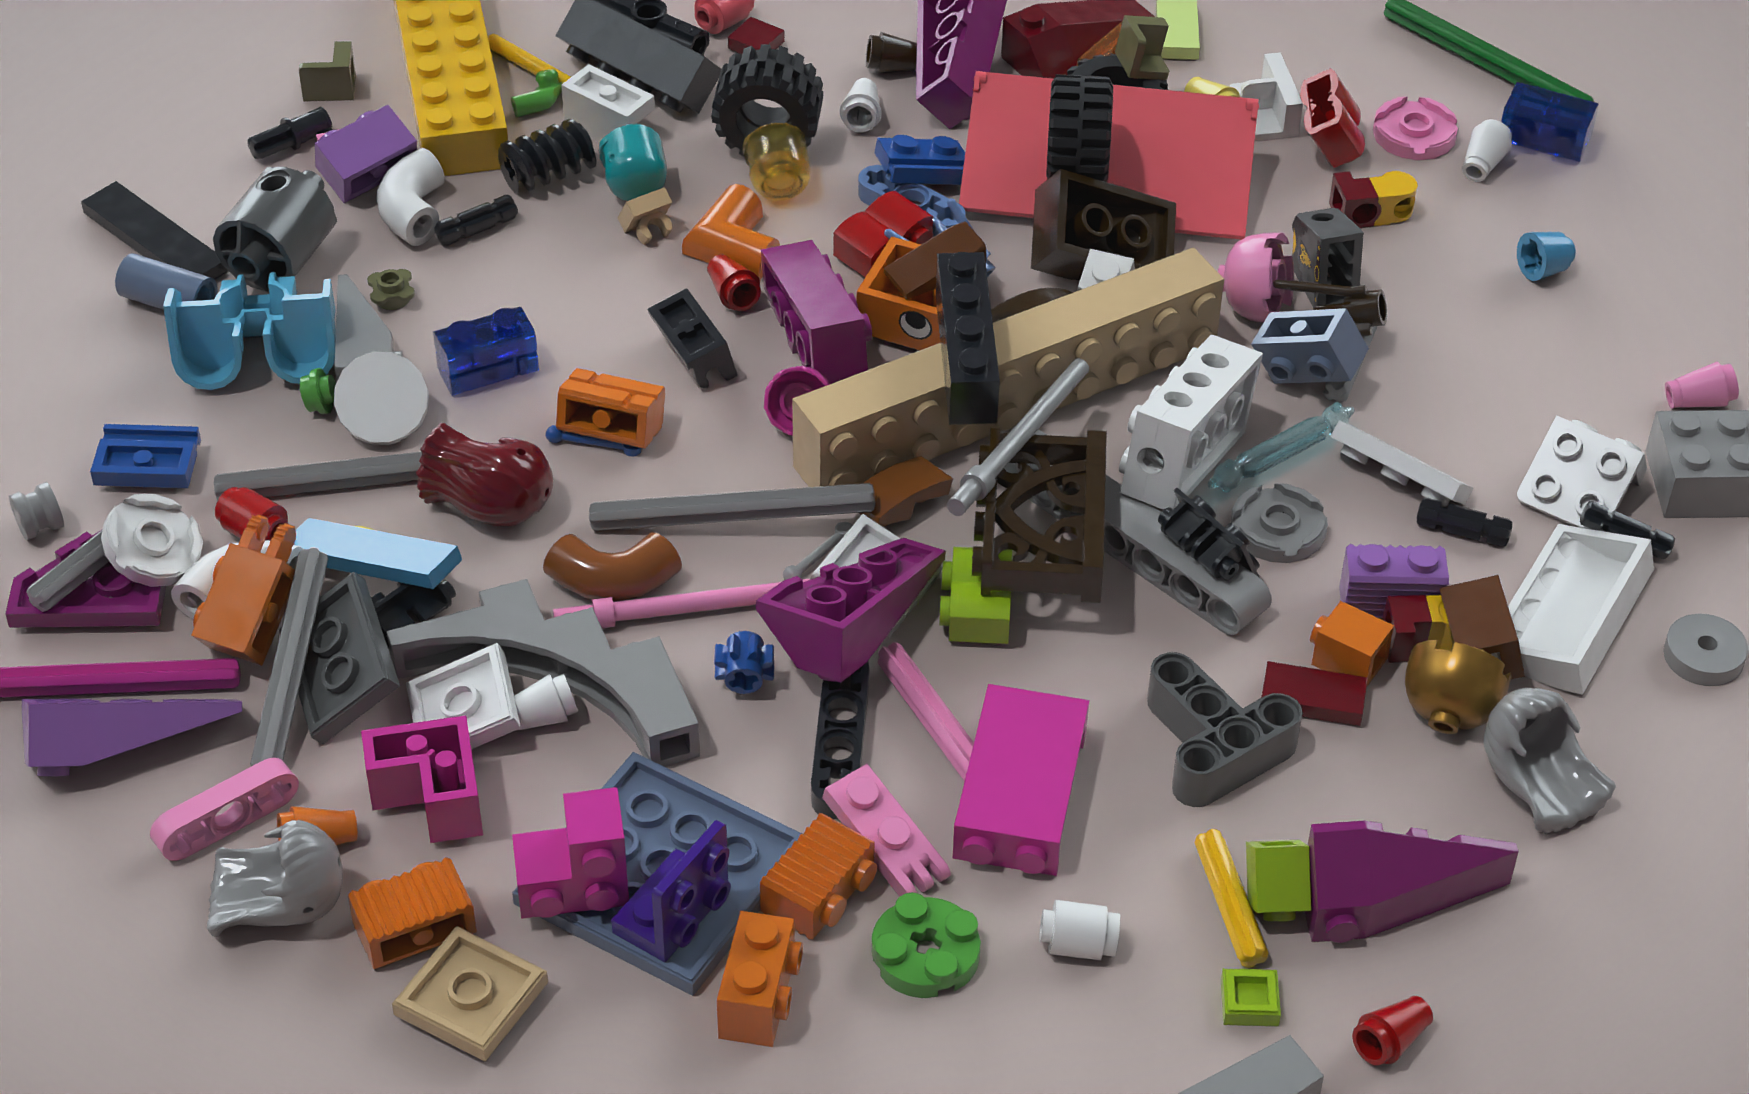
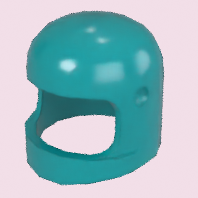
(633, 161)

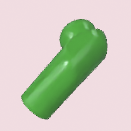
(541, 98)

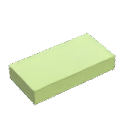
(1183, 29)

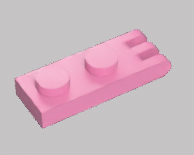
(900, 846)

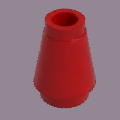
(734, 283)
(1391, 1030)

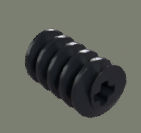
(546, 152)

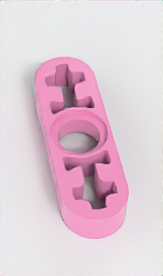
(195, 824)

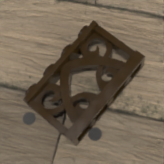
(1074, 564)

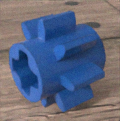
(744, 662)

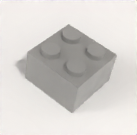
(1700, 463)

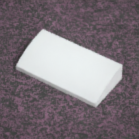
(1577, 603)

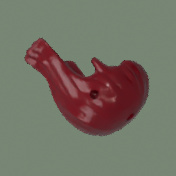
(484, 480)

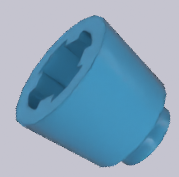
(1544, 254)

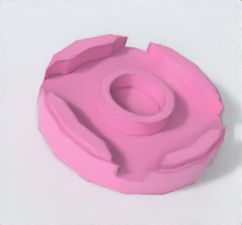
(1415, 128)

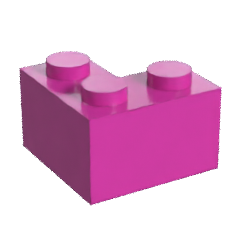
(429, 766)
(576, 864)

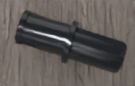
(290, 133)

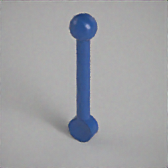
(554, 436)

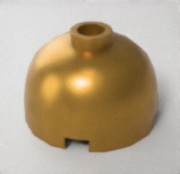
(1454, 686)

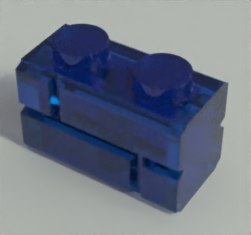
(1549, 121)
(486, 350)

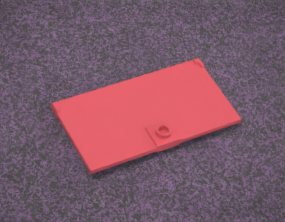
(1162, 145)

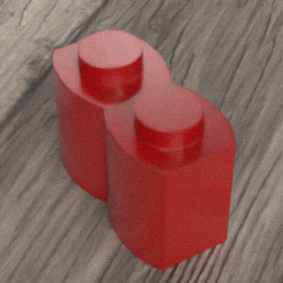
(1332, 118)
(862, 237)

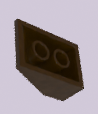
(1087, 214)

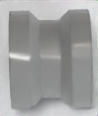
(36, 510)

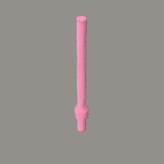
(610, 612)

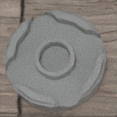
(1280, 522)

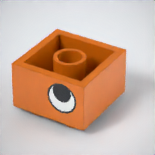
(892, 316)

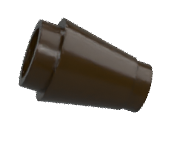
(890, 53)

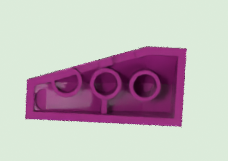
(1383, 879)

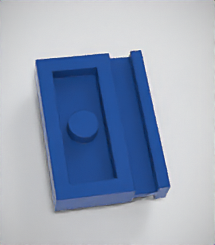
(921, 160)
(145, 456)

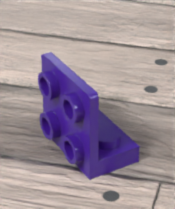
(677, 896)

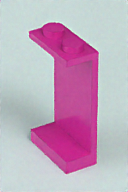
(1020, 779)

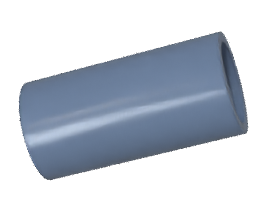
(150, 279)

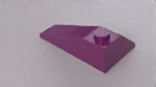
(848, 611)

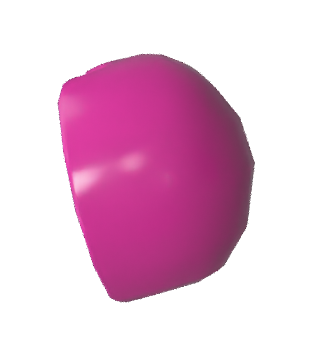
(786, 386)

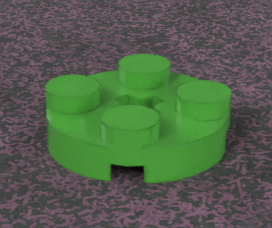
(925, 919)

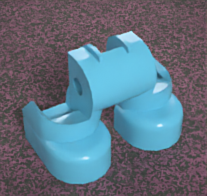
(209, 334)

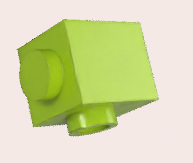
(1278, 878)

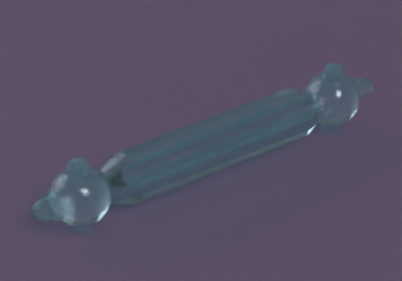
(1279, 448)

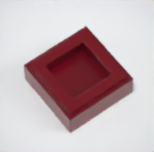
(754, 33)

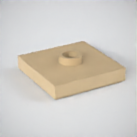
(470, 993)

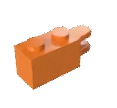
(248, 593)

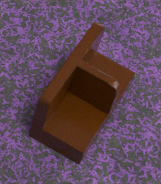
(1482, 619)

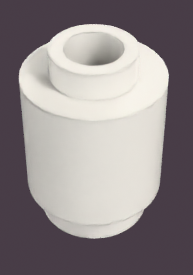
(1080, 930)

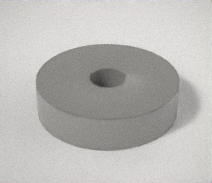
(1723, 655)

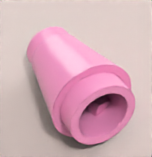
(1704, 387)

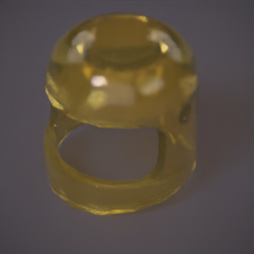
(777, 161)

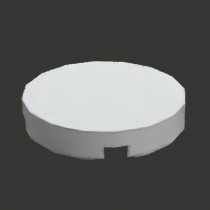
(381, 398)
(151, 540)

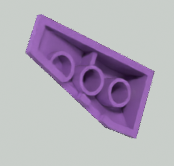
(87, 730)

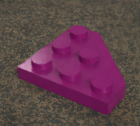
(99, 601)

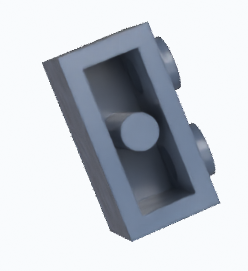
(1310, 346)

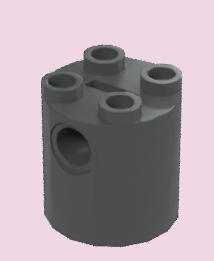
(275, 226)

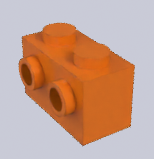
(757, 978)

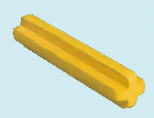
(1231, 898)

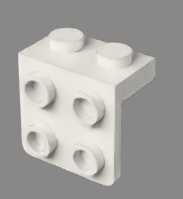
(1577, 468)

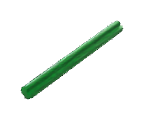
(1475, 49)

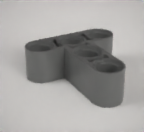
(1219, 738)

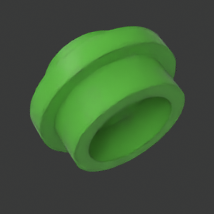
(318, 391)

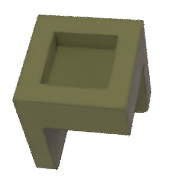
(1141, 47)
(330, 79)

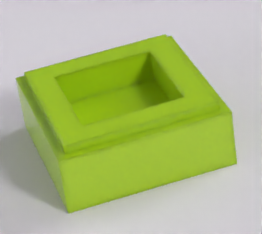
(1250, 997)

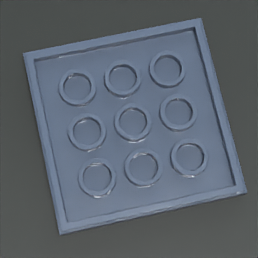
(669, 813)

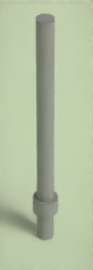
(981, 478)

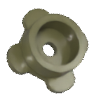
(391, 288)

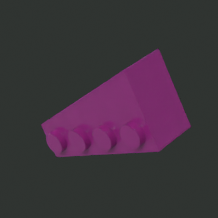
(952, 45)
(816, 310)

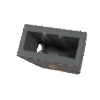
(1323, 244)

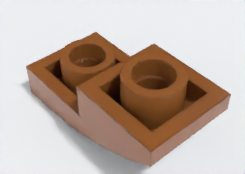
(902, 486)

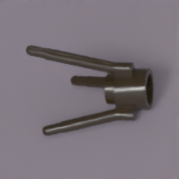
(1364, 306)

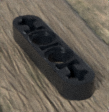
(839, 733)

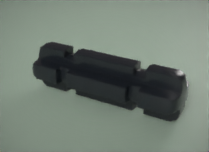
(475, 220)
(1598, 517)
(1464, 522)

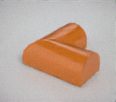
(728, 230)

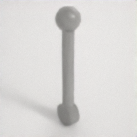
(840, 530)

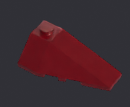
(1054, 35)

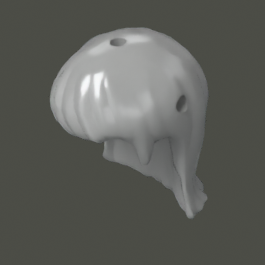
(1540, 760)
(277, 882)

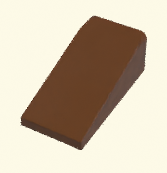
(917, 270)

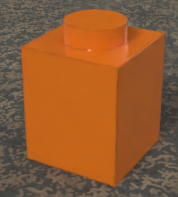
(1351, 642)

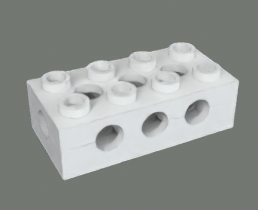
(1189, 422)

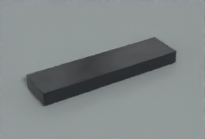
(150, 231)

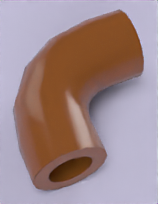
(612, 575)

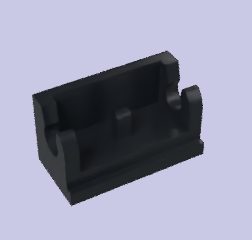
(693, 336)

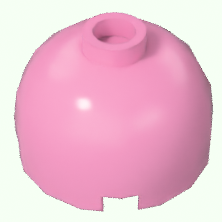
(1250, 275)

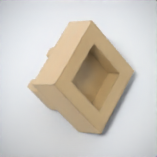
(645, 211)

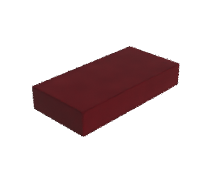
(1319, 692)

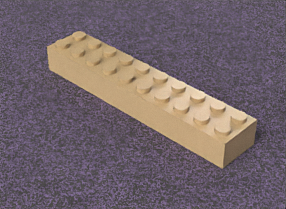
(900, 407)

